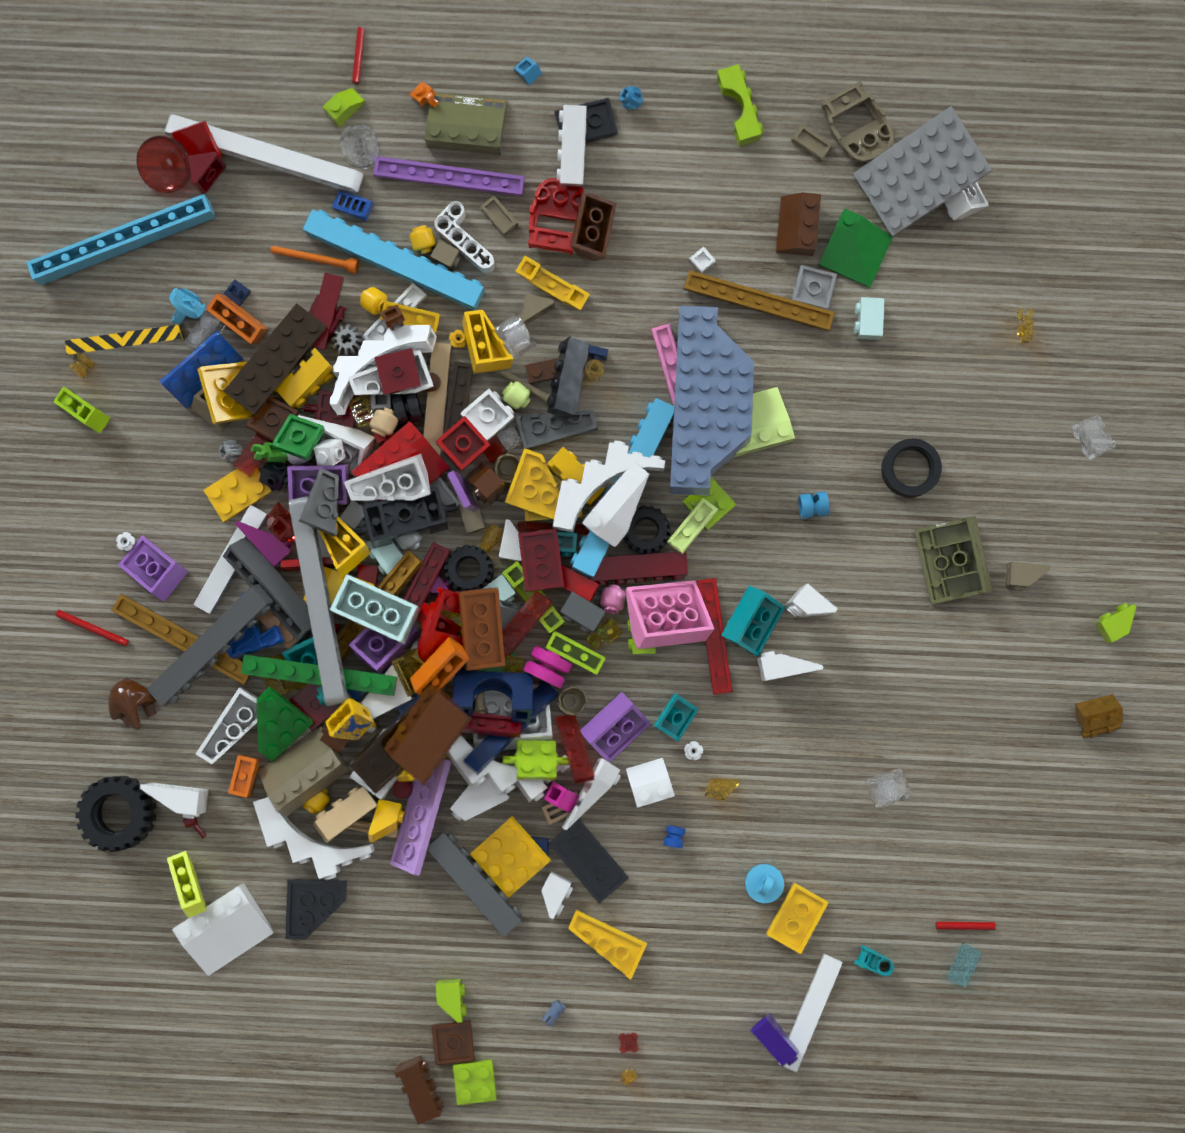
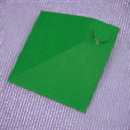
(855, 248)

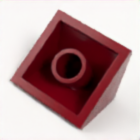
(205, 170)

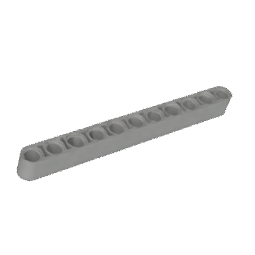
(319, 607)

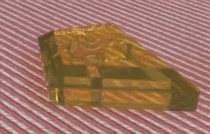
(721, 788)

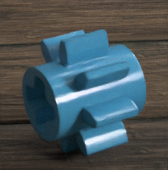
(631, 97)

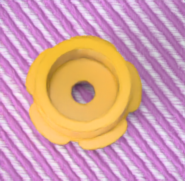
(453, 339)

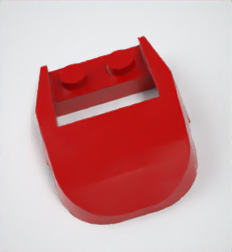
(554, 202)
(431, 638)

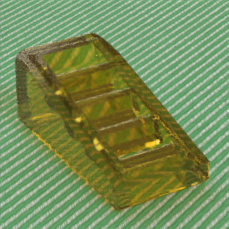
(364, 420)

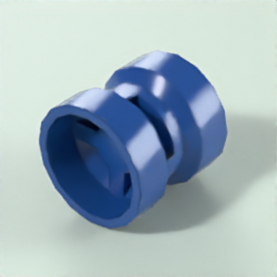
(674, 836)

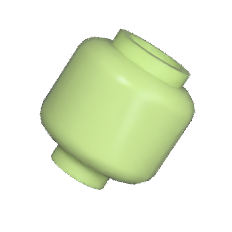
(516, 395)

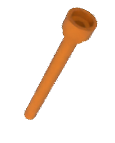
(351, 264)

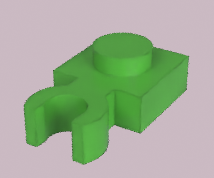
(268, 452)

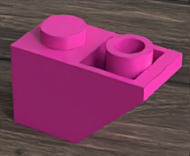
(561, 797)

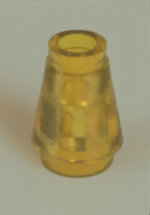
(491, 537)

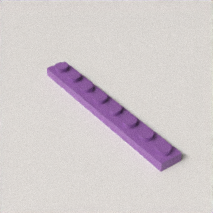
(449, 176)

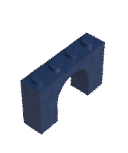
(514, 685)

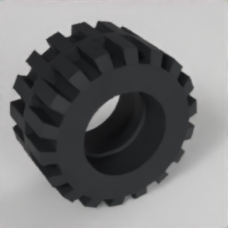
(661, 538)
(457, 557)

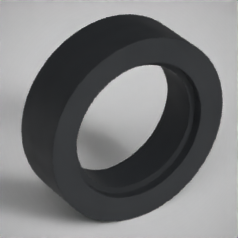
(927, 451)

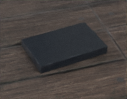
(599, 120)

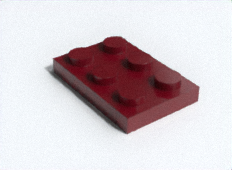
(541, 560)

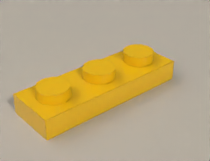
(415, 316)

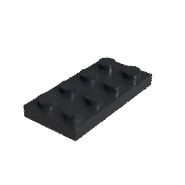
(589, 860)

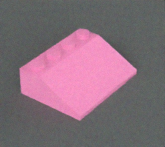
(667, 614)

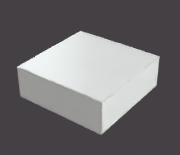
(702, 260)

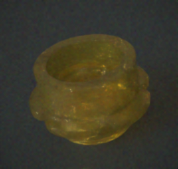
(628, 1076)

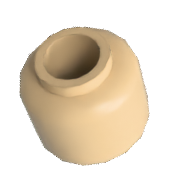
(383, 422)

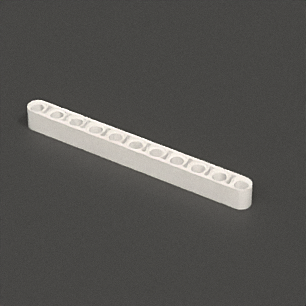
(277, 157)

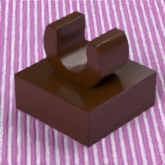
(392, 317)

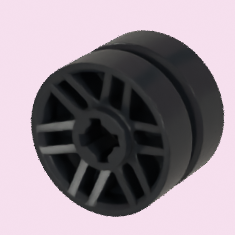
(407, 408)

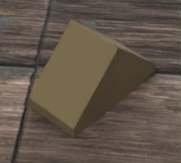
(535, 307)

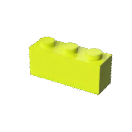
(187, 884)

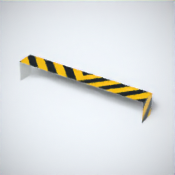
(124, 339)

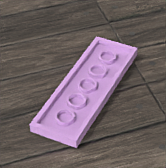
(419, 821)

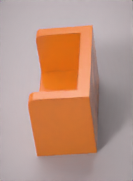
(244, 776)

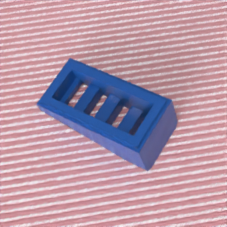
(364, 215)

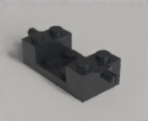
(385, 524)

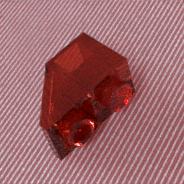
(280, 523)

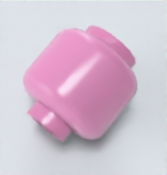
(612, 599)

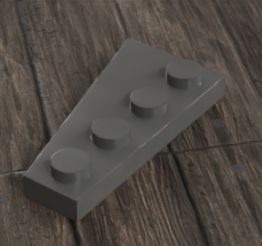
(549, 428)

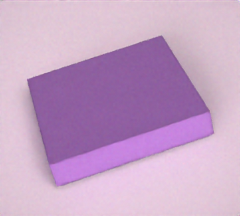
(463, 491)

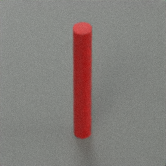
(358, 55)
(965, 925)

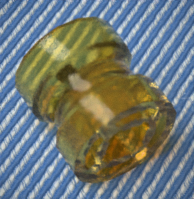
(81, 365)

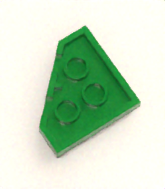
(278, 723)

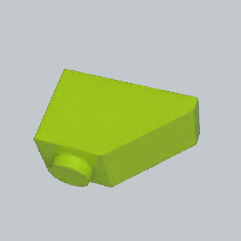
(343, 106)

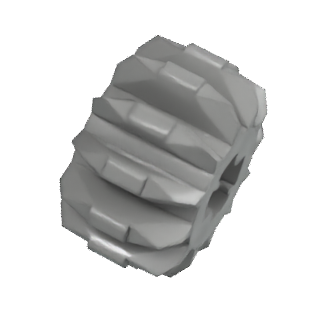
(347, 333)

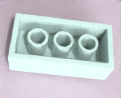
(375, 609)

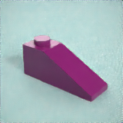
(266, 543)

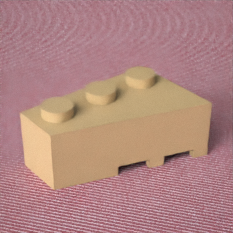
(344, 813)

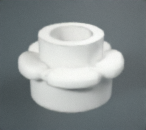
(125, 546)
(698, 750)

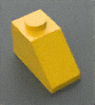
(385, 819)

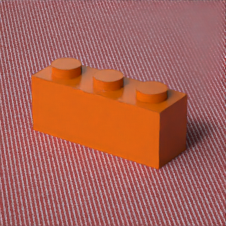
(237, 319)
(440, 666)

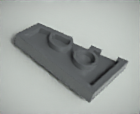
(321, 504)

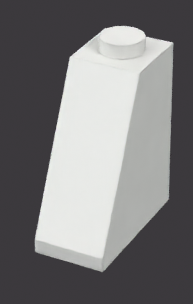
(382, 704)
(477, 800)

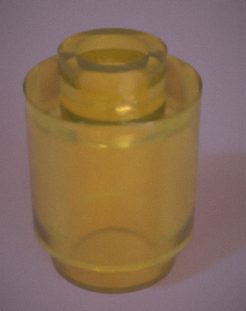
(594, 376)

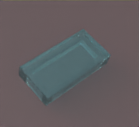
(964, 965)

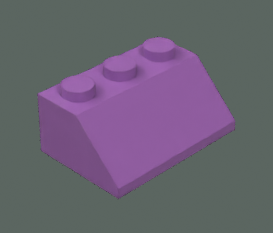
(615, 727)

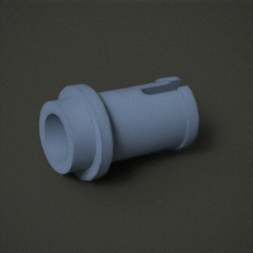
(554, 1012)

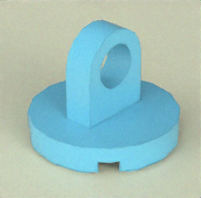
(186, 305)
(764, 883)

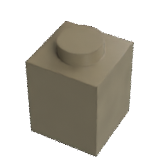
(446, 255)

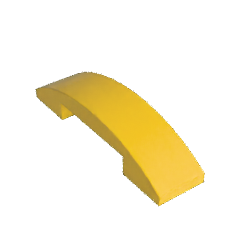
(551, 284)

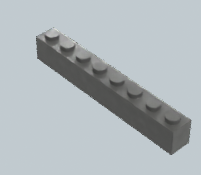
(210, 645)

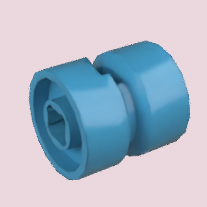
(813, 505)

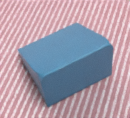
(528, 70)

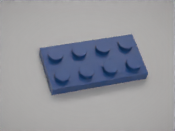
(184, 379)

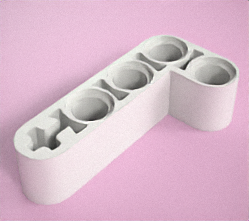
(467, 241)

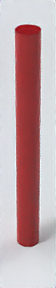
(92, 628)

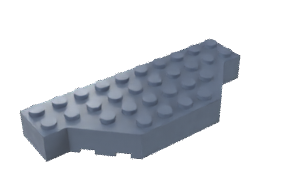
(710, 401)

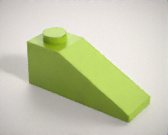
(81, 410)

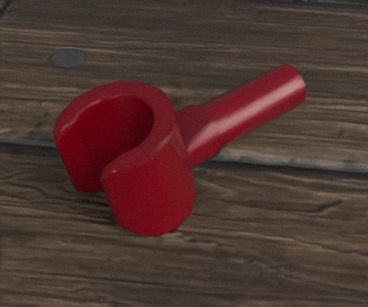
(188, 822)

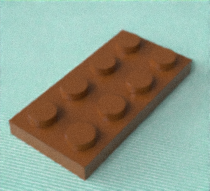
(482, 628)

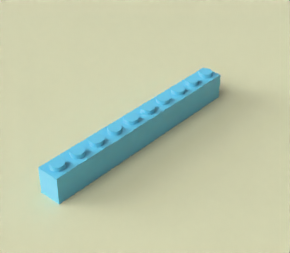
(121, 240)
(394, 260)
(646, 442)

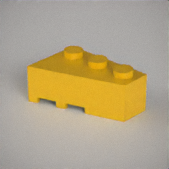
(306, 380)
(566, 467)
(345, 548)

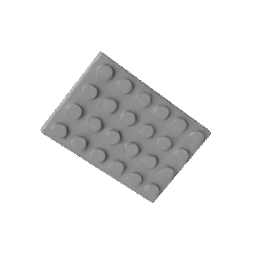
(922, 171)

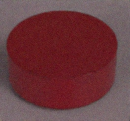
(402, 789)

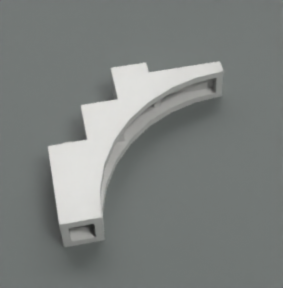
(401, 338)
(595, 475)
(500, 775)
(325, 857)

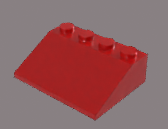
(403, 445)

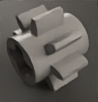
(230, 451)

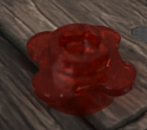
(628, 1037)

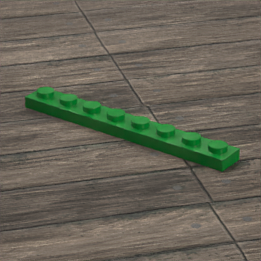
(310, 674)

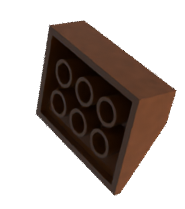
(427, 733)

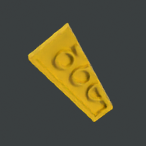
(613, 944)

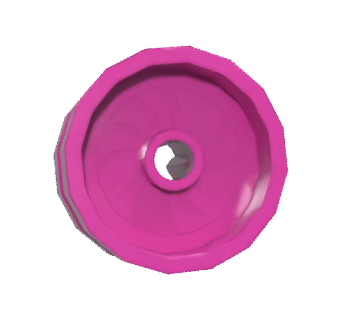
(549, 664)

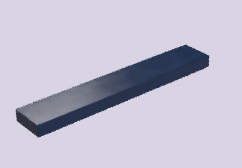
(494, 745)

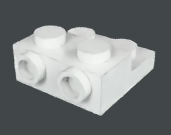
(489, 414)

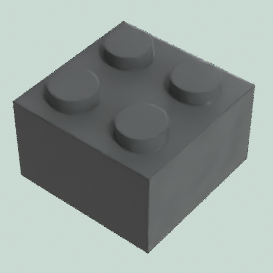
(582, 612)

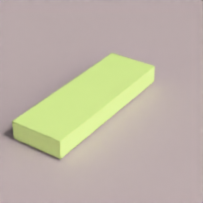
(692, 526)

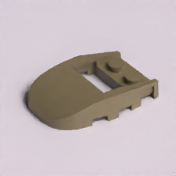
(868, 140)

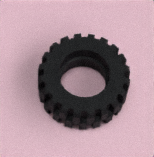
(91, 818)

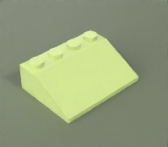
(769, 422)

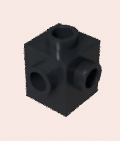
(274, 475)

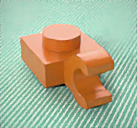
(424, 94)

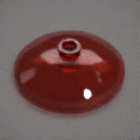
(155, 169)

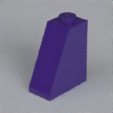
(775, 1040)

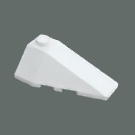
(368, 381)
(356, 443)
(396, 481)
(615, 511)
(604, 777)

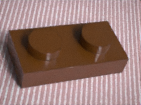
(541, 371)

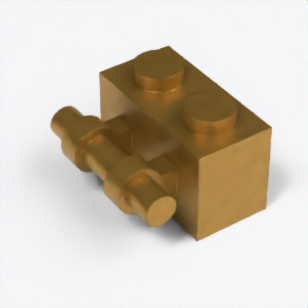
(1099, 715)

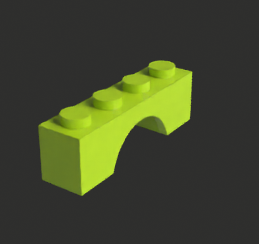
(732, 84)
(552, 618)

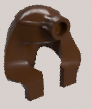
(124, 700)

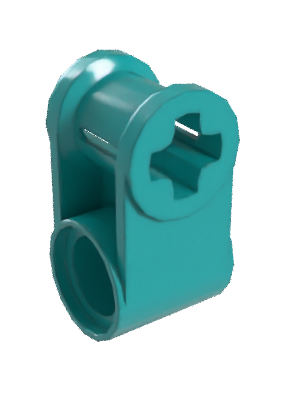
(870, 960)

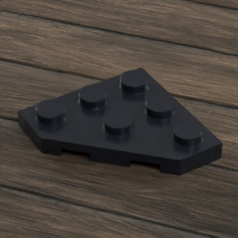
(311, 904)

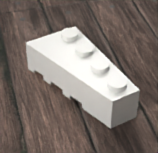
(573, 145)
(231, 726)

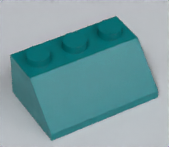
(753, 620)

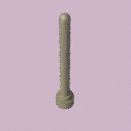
(533, 390)

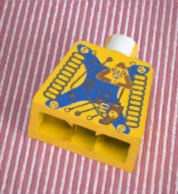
(350, 721)

